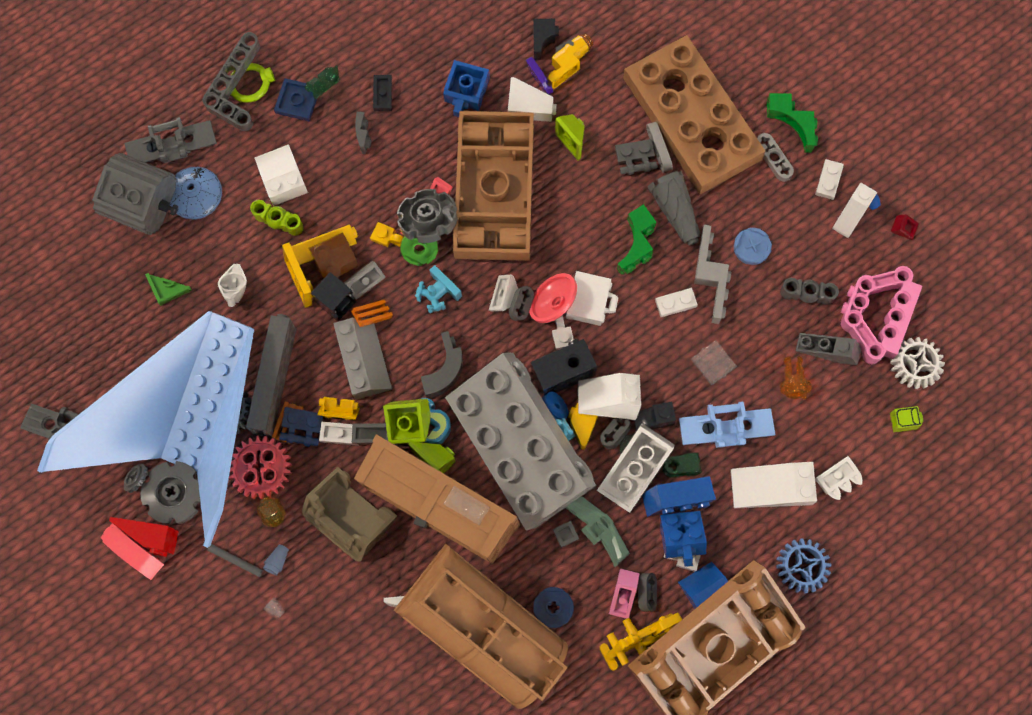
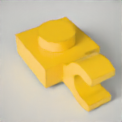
(385, 235)

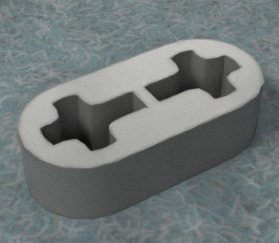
(519, 302)
(617, 433)
(647, 592)

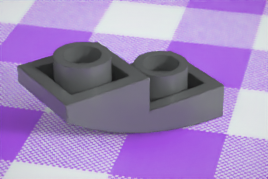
(361, 132)

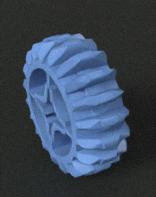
(819, 559)

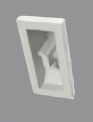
(503, 293)

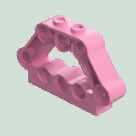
(860, 331)

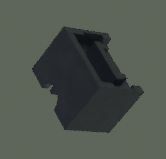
(334, 297)

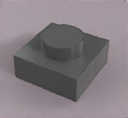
(565, 534)

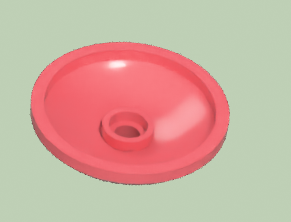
(553, 298)

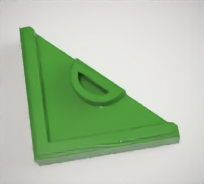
(165, 289)

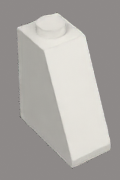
(529, 99)
(854, 210)

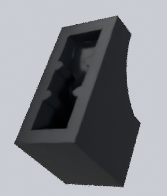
(544, 35)
(656, 416)

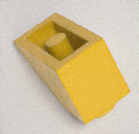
(582, 426)

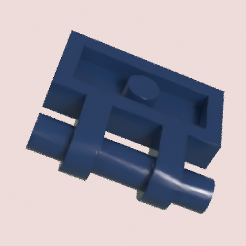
(300, 420)

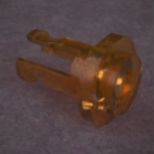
(795, 385)

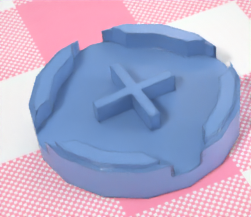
(752, 246)

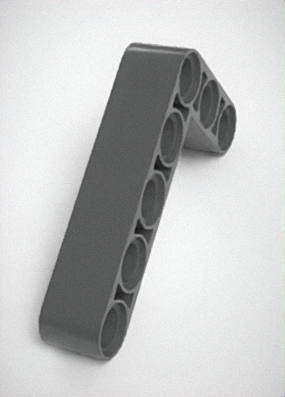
(231, 82)

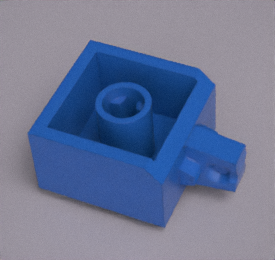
(466, 86)
(683, 536)

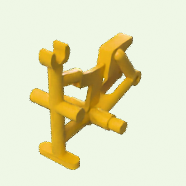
(637, 639)

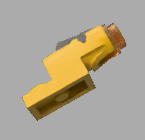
(567, 59)

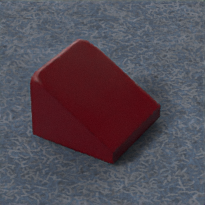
(904, 226)

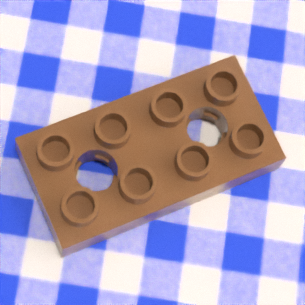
(693, 114)

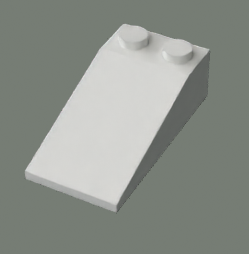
(636, 467)
(774, 485)

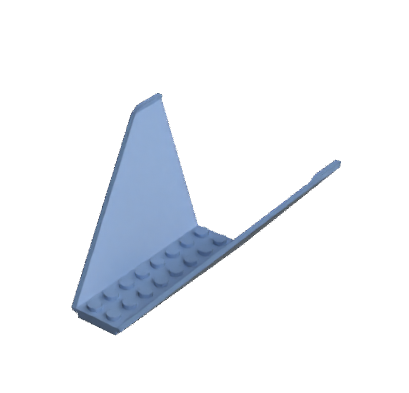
(170, 408)

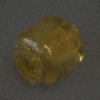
(271, 512)

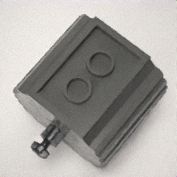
(135, 193)

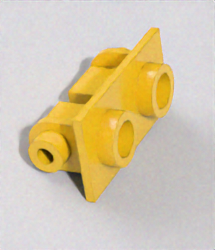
(347, 409)

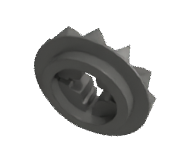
(135, 478)

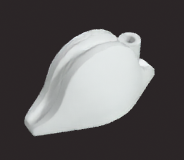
(233, 284)

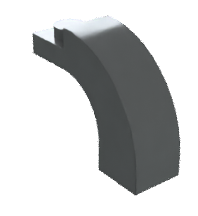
(447, 376)

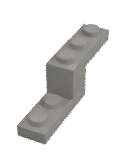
(712, 274)

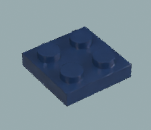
(295, 100)

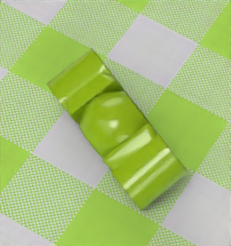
(270, 212)

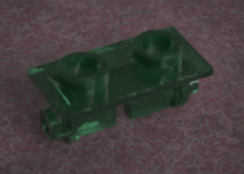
(326, 80)

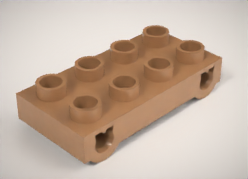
(494, 185)
(718, 644)

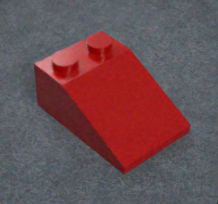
(156, 537)

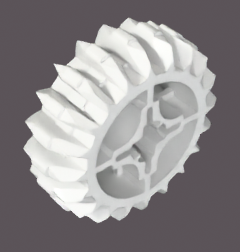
(932, 366)

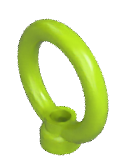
(267, 77)

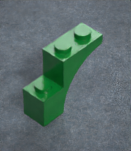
(803, 122)
(642, 224)

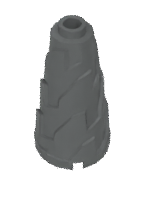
(676, 204)

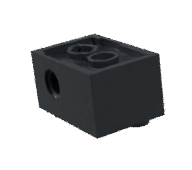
(554, 372)

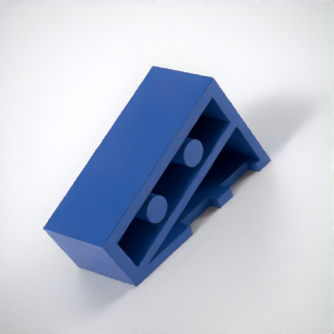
(678, 496)

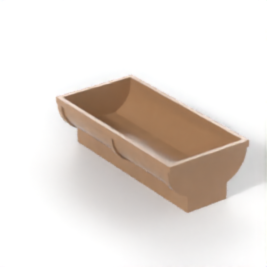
(484, 629)

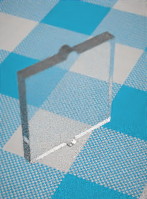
(713, 362)

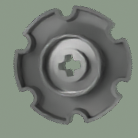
(427, 216)
(162, 504)

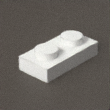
(829, 179)
(676, 302)
(336, 433)

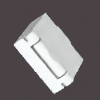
(592, 299)

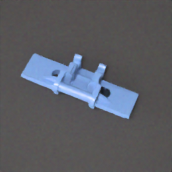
(726, 433)

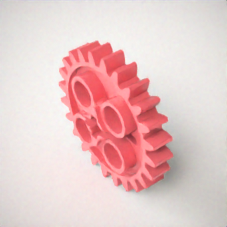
(277, 465)

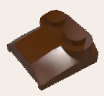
(333, 256)

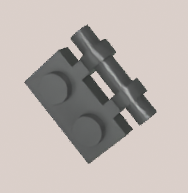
(635, 152)

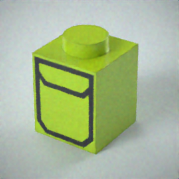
(906, 419)

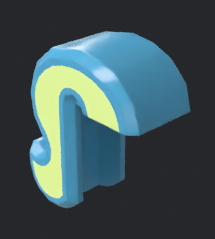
(441, 423)

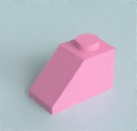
(624, 593)

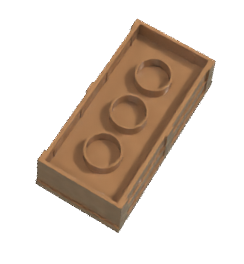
(421, 493)

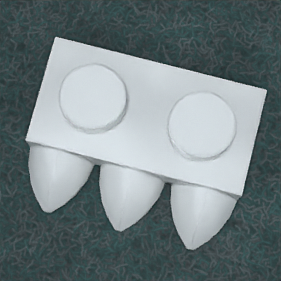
(839, 477)

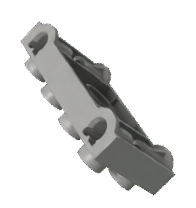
(520, 441)

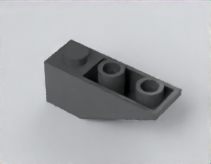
(830, 348)

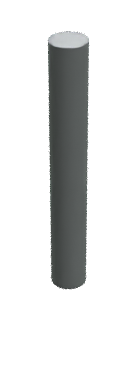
(235, 560)

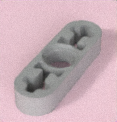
(659, 147)
(773, 164)

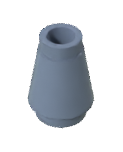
(276, 560)

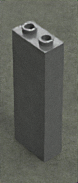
(271, 376)

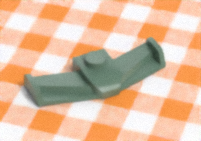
(599, 528)

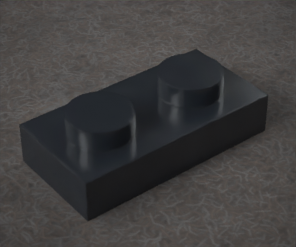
(382, 93)

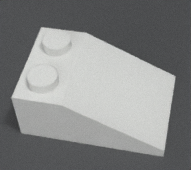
(281, 175)
(610, 396)

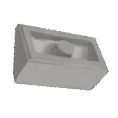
(364, 279)

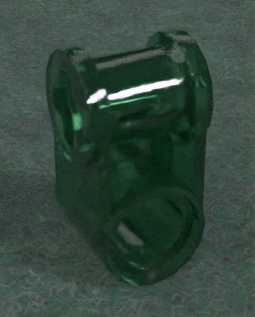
(685, 465)

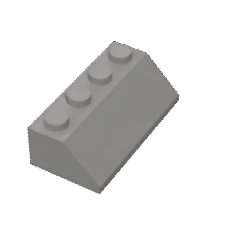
(362, 358)

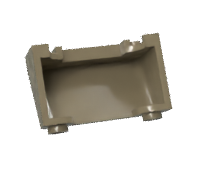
(346, 515)

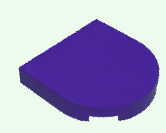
(539, 76)

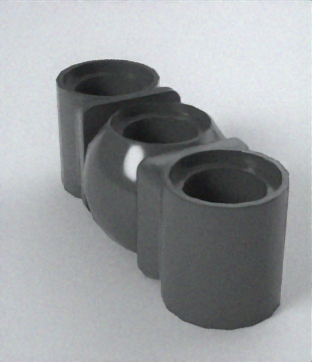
(818, 291)

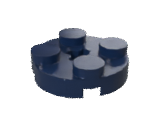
(545, 599)

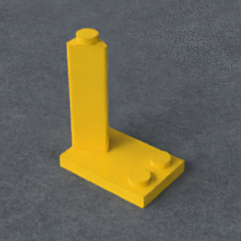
(300, 254)

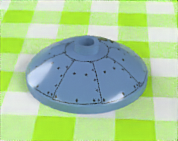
(202, 198)

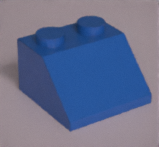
(702, 584)

